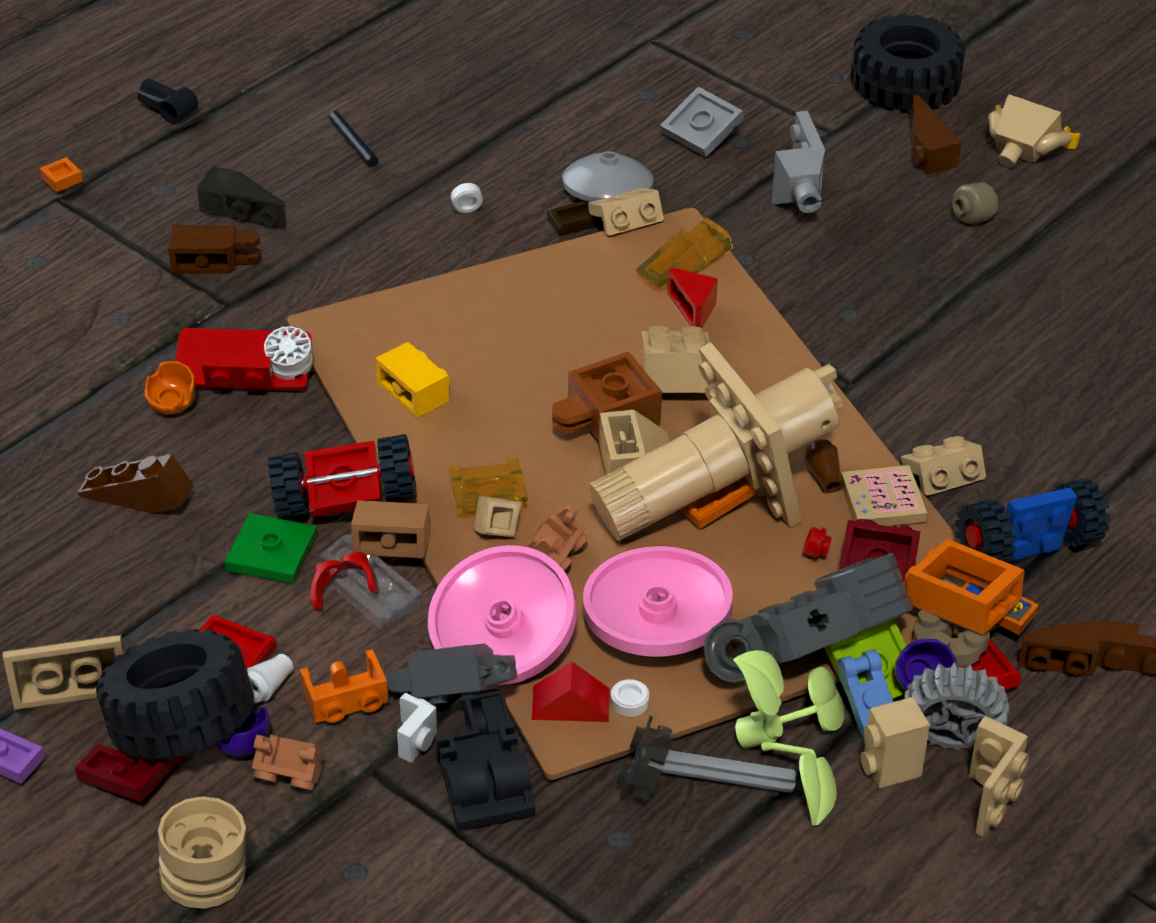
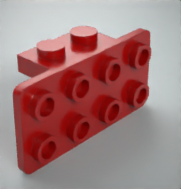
(232, 359)

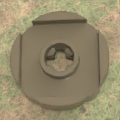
(965, 647)

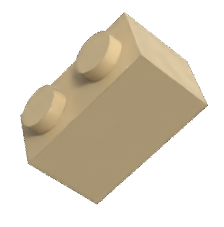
(895, 742)

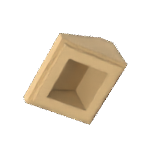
(496, 516)

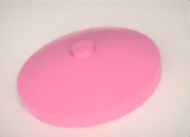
(657, 600)
(511, 602)

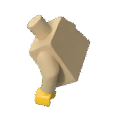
(1027, 131)

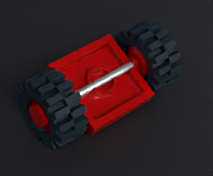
(341, 477)

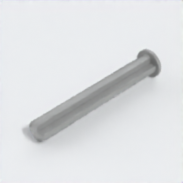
(728, 771)

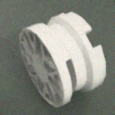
(281, 346)

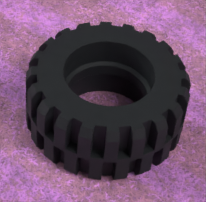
(905, 59)
(175, 694)

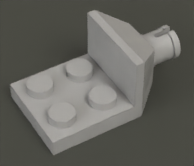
(800, 170)

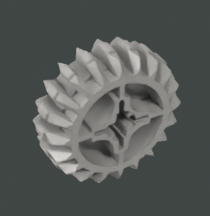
(956, 702)

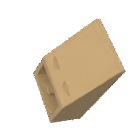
(674, 358)

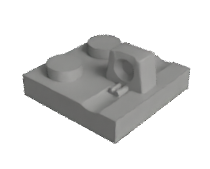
(702, 121)

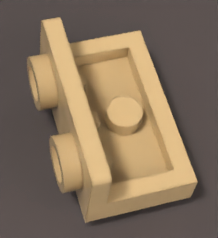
(946, 465)

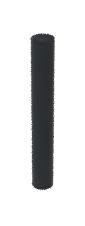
(353, 138)

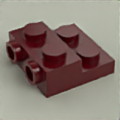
(868, 539)

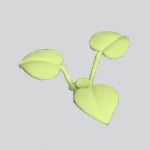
(765, 726)

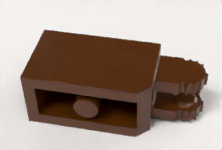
(211, 249)

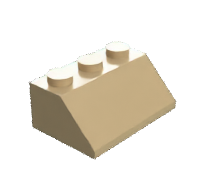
(59, 670)

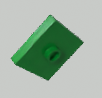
(271, 548)

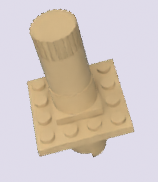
(740, 440)

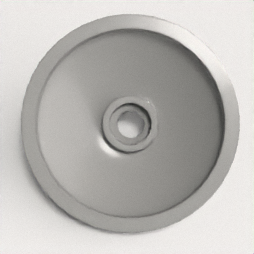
(605, 176)

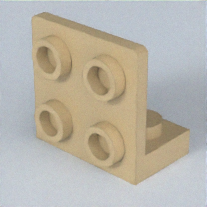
(997, 765)

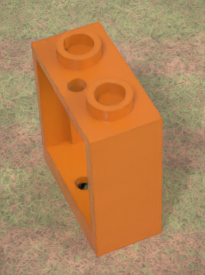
(975, 612)

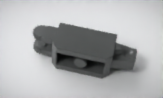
(452, 671)

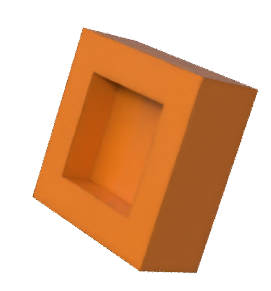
(61, 174)

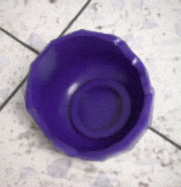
(921, 655)
(242, 741)

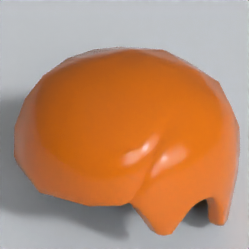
(170, 388)

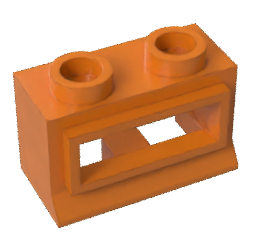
(345, 694)

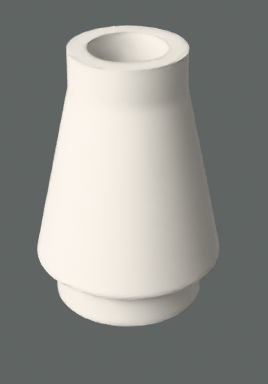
(268, 676)

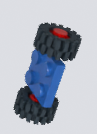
(1036, 522)

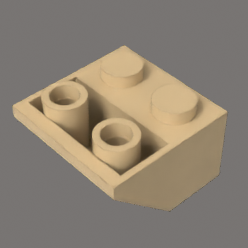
(627, 437)

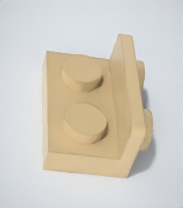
(628, 210)

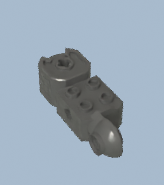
(839, 608)

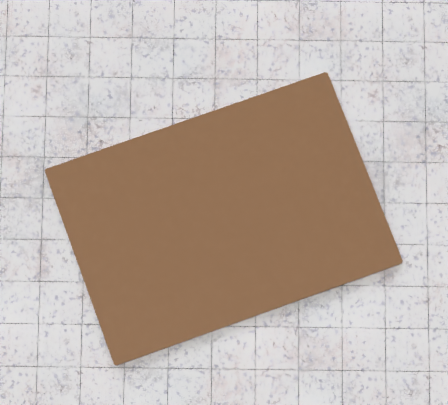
(507, 345)

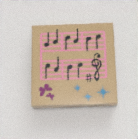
(884, 495)

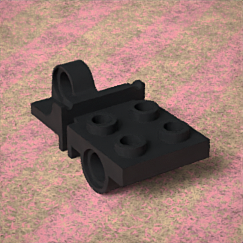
(484, 767)

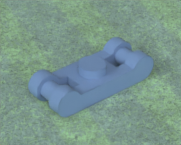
(867, 694)

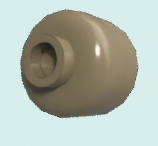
(975, 203)

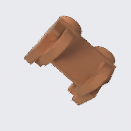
(559, 536)
(287, 758)

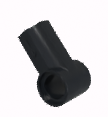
(172, 104)

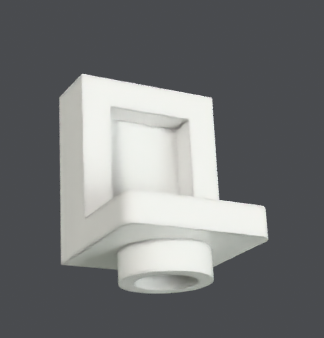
(418, 727)

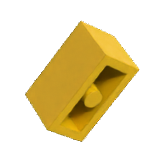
(412, 379)

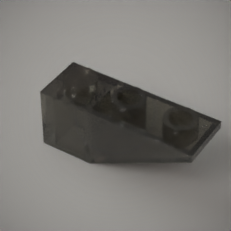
(239, 198)

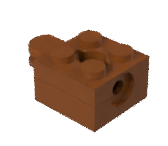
(606, 387)

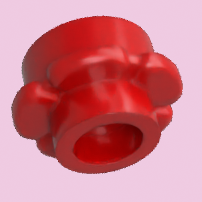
(816, 543)

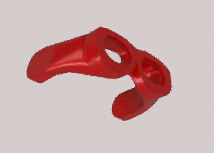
(327, 570)

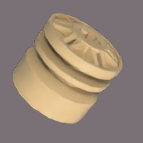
(202, 852)

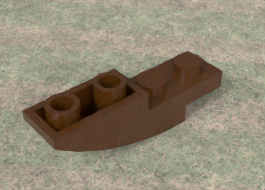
(1084, 645)

